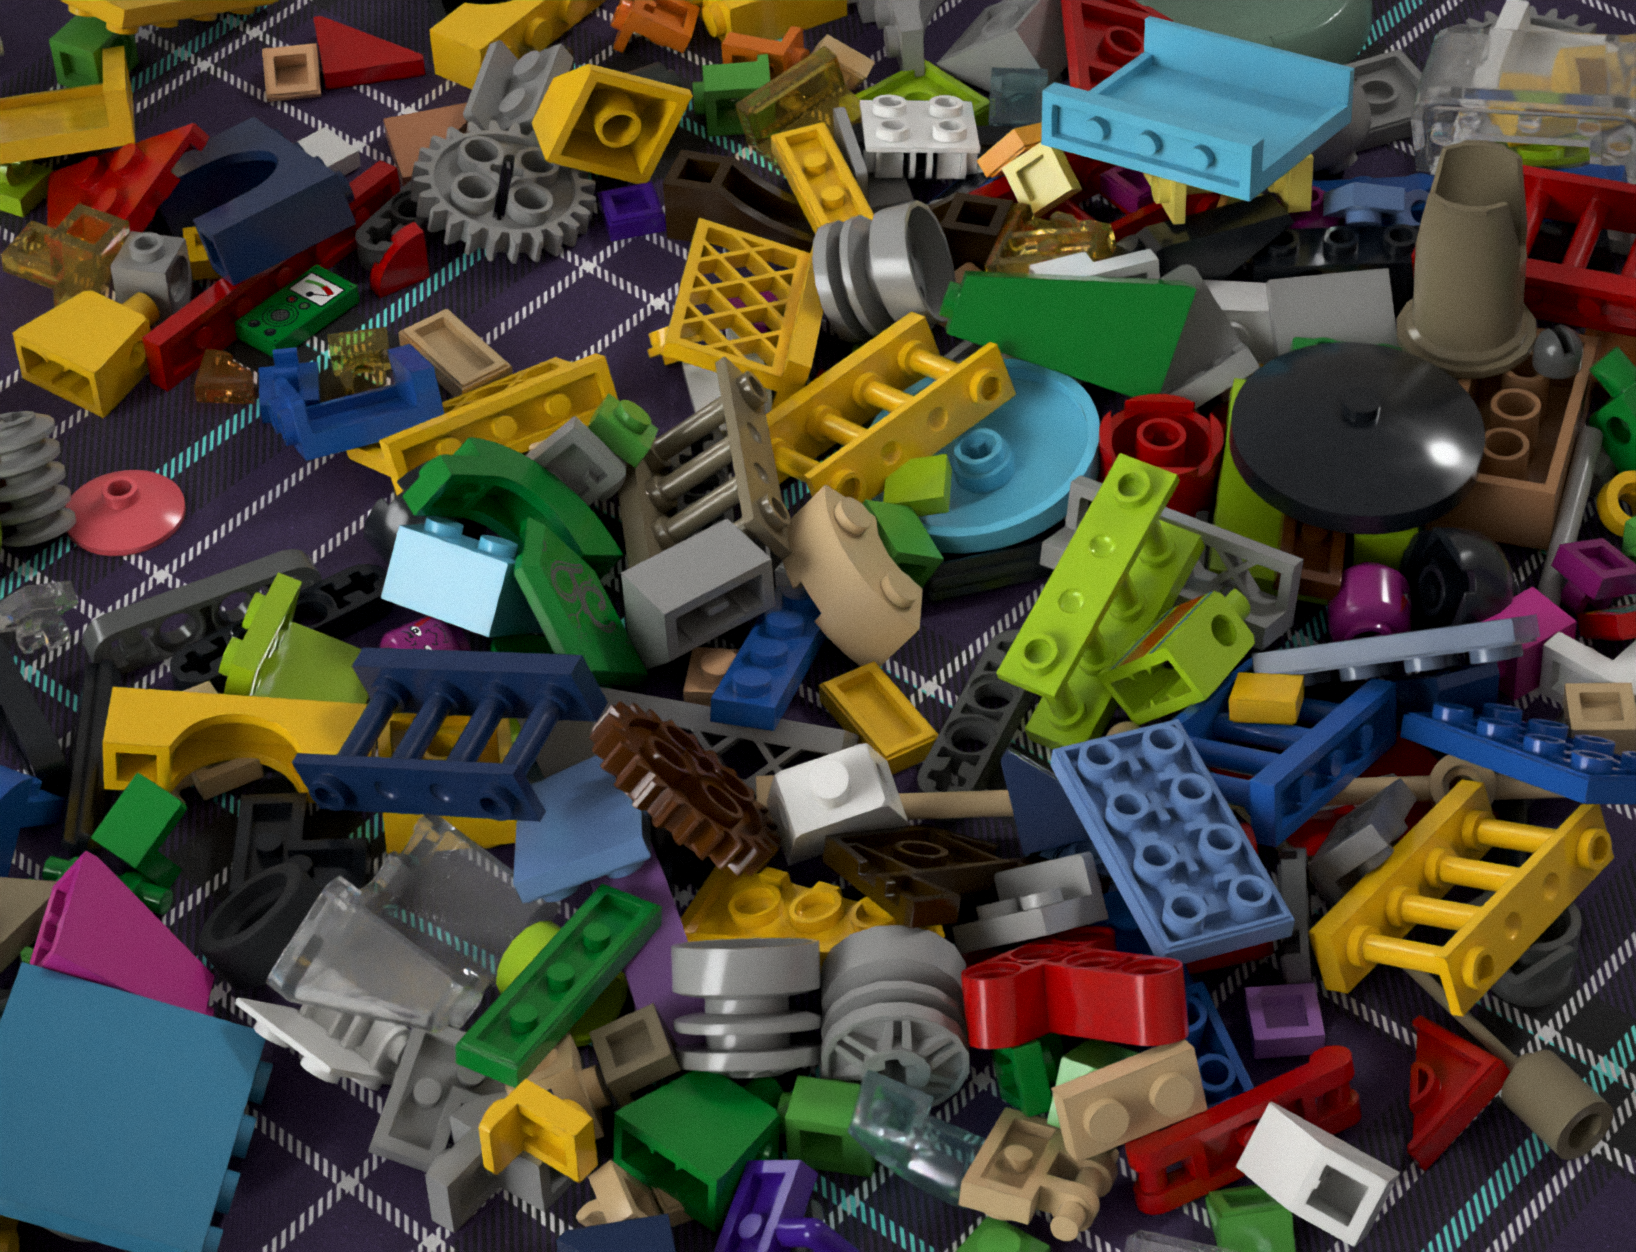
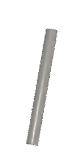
(1571, 507)

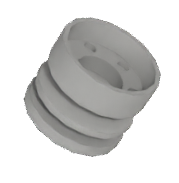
(881, 270)
(747, 1004)
(895, 1010)

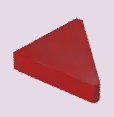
(360, 58)
(1447, 1088)

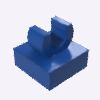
(301, 376)

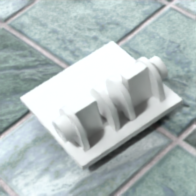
(933, 126)
(333, 1041)

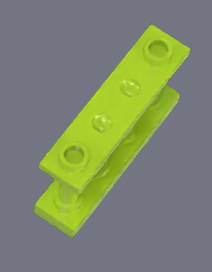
(1100, 597)

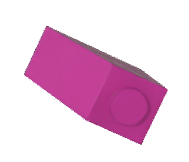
(110, 938)

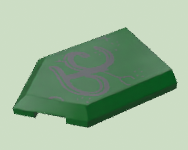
(574, 607)

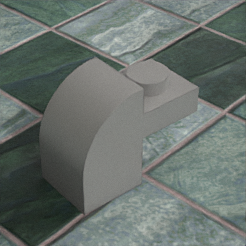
(461, 1184)

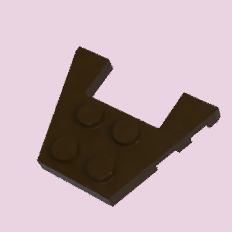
(921, 870)

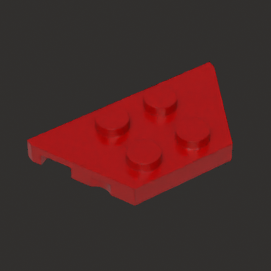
(1102, 37)
(124, 181)

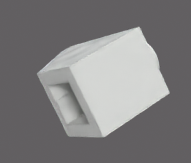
(1317, 1174)

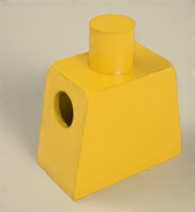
(88, 349)

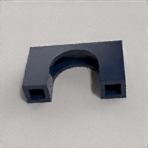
(255, 200)

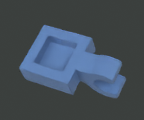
(1370, 203)

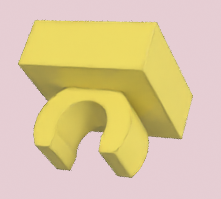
(1042, 178)

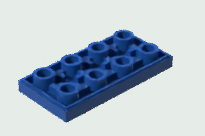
(1529, 752)

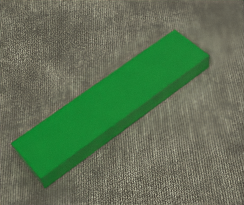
(558, 985)

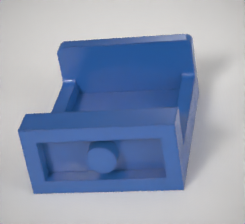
(359, 417)

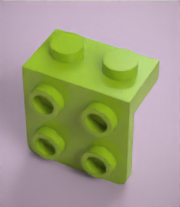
(288, 658)

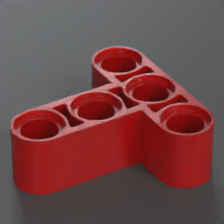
(1075, 988)

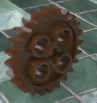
(685, 789)

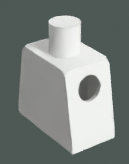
(833, 796)

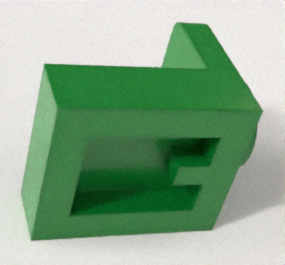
(1029, 1072)

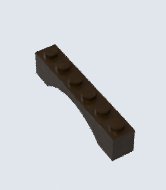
(736, 197)

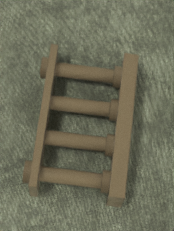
(652, 493)

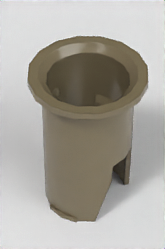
(1471, 266)

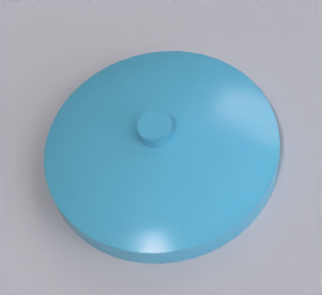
(1016, 462)

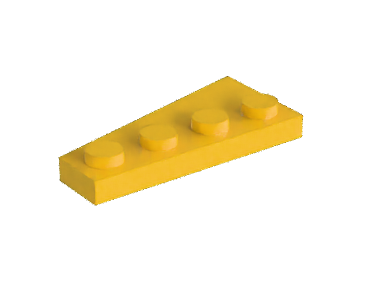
(777, 908)

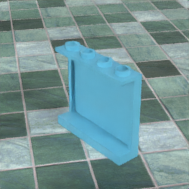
(1203, 110)

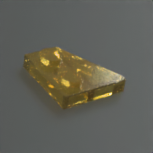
(1035, 240)

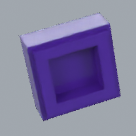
(631, 211)

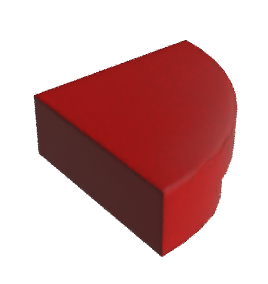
(402, 263)

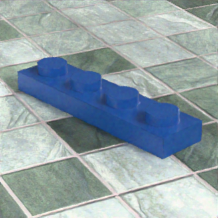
(770, 663)

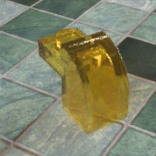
(71, 256)

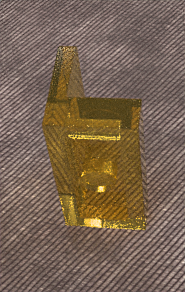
(796, 100)

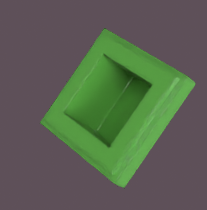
(1250, 1220)

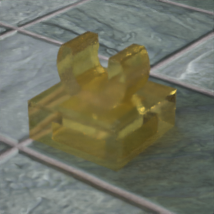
(360, 353)

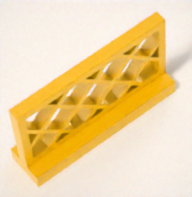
(793, 318)
(507, 411)

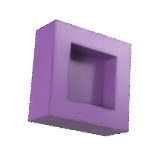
(1284, 1020)

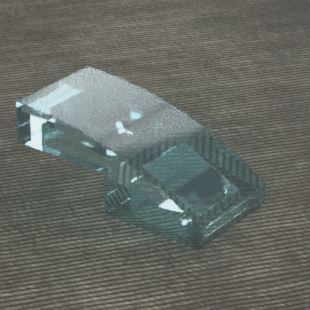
(899, 1132)

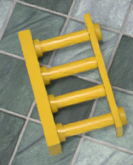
(874, 381)
(1444, 853)

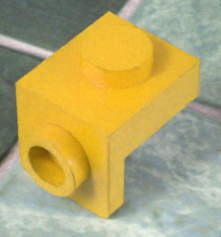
(541, 1125)

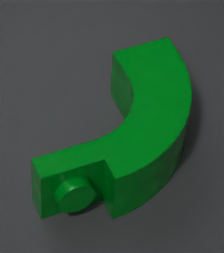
(503, 489)

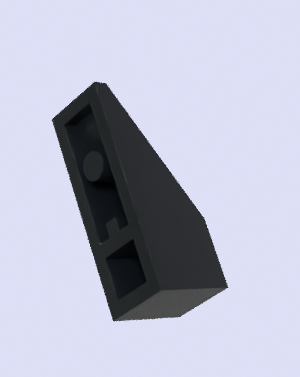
(1212, 239)

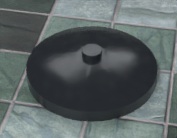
(1357, 438)

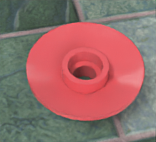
(126, 512)

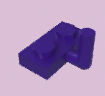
(771, 1209)

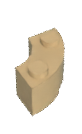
(850, 577)

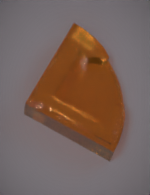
(223, 380)

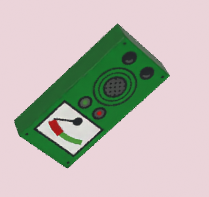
(297, 311)

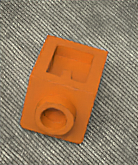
(661, 21)
(781, 55)

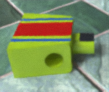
(1199, 640)

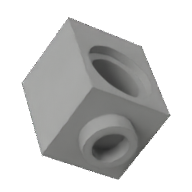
(155, 267)

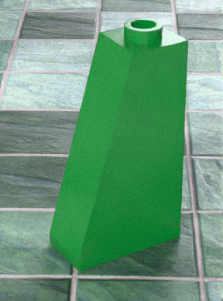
(1082, 326)

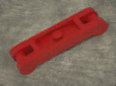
(1216, 1138)

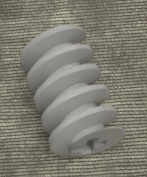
(32, 480)

